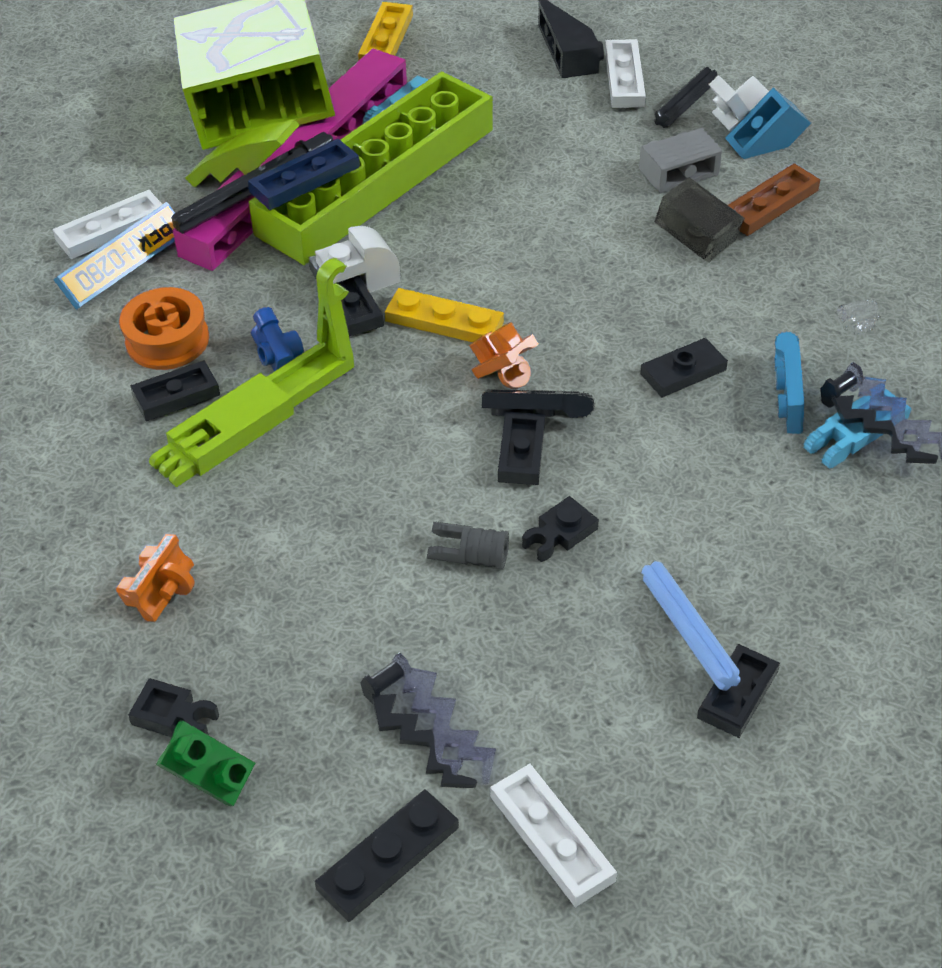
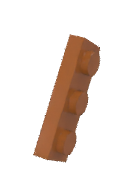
(774, 197)

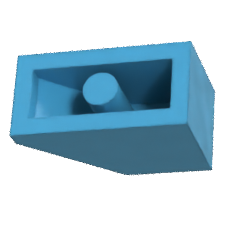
(768, 126)

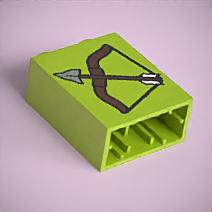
(250, 68)

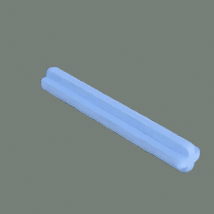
(691, 626)

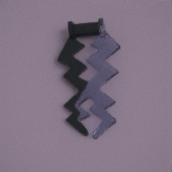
(895, 427)
(437, 738)

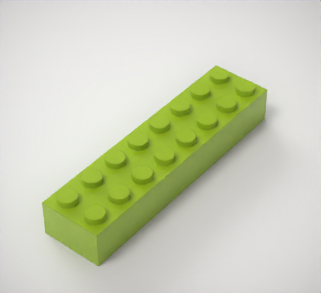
(394, 156)

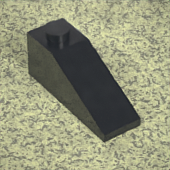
(569, 41)

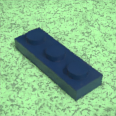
(303, 174)

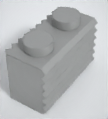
(682, 156)

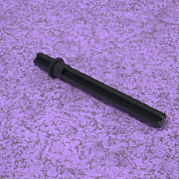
(238, 189)

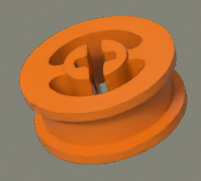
(168, 342)

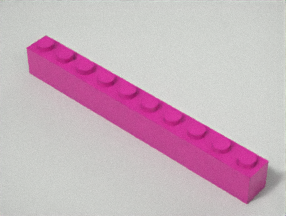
(352, 95)

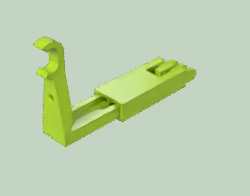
(262, 400)

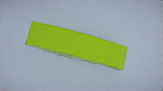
(243, 152)

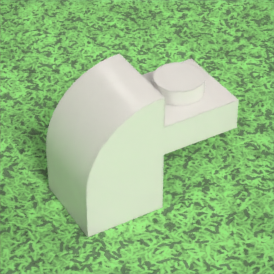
(735, 105)
(365, 256)

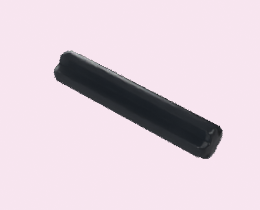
(685, 97)

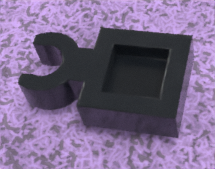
(563, 525)
(164, 705)

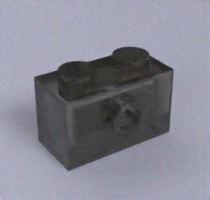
(694, 208)

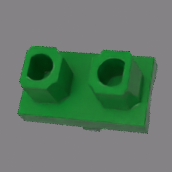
(206, 763)

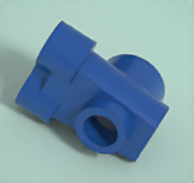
(272, 345)

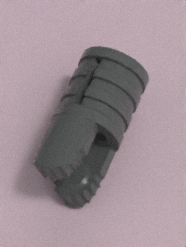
(476, 545)

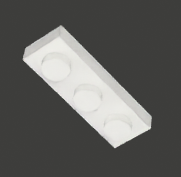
(624, 73)
(103, 225)
(553, 835)

